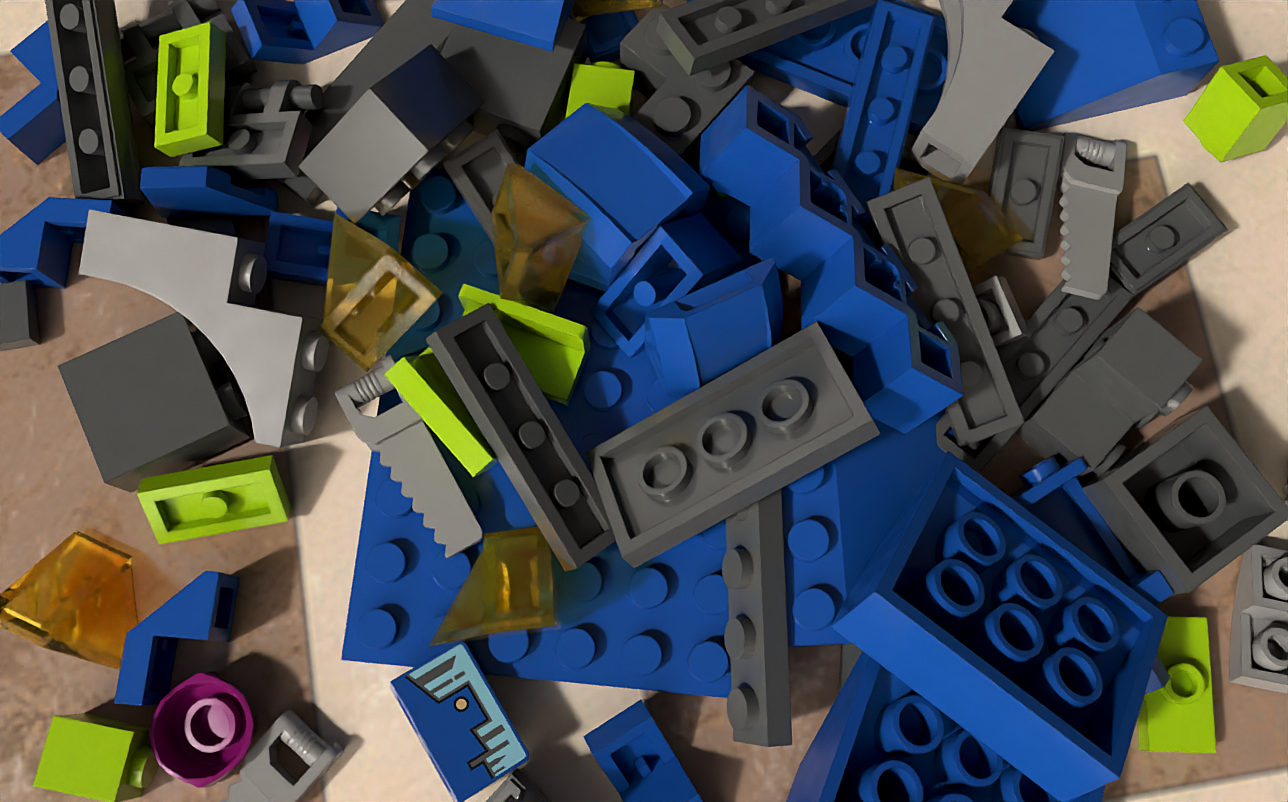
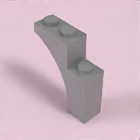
(984, 82)
(215, 287)

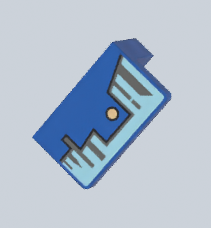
(459, 721)

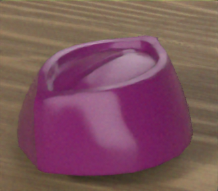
(201, 729)

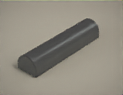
(95, 101)

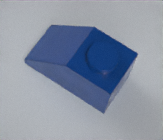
(670, 265)

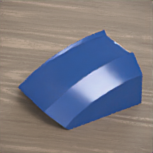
(619, 179)
(715, 328)

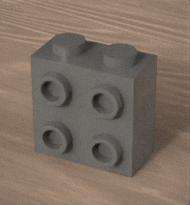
(519, 83)
(154, 402)

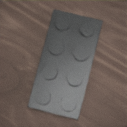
(728, 445)

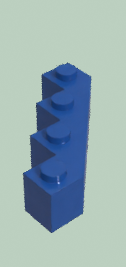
(847, 284)

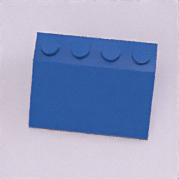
(1110, 56)
(840, 519)
(1007, 630)
(900, 748)

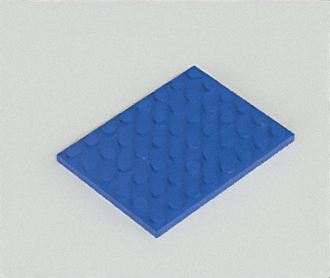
(618, 622)

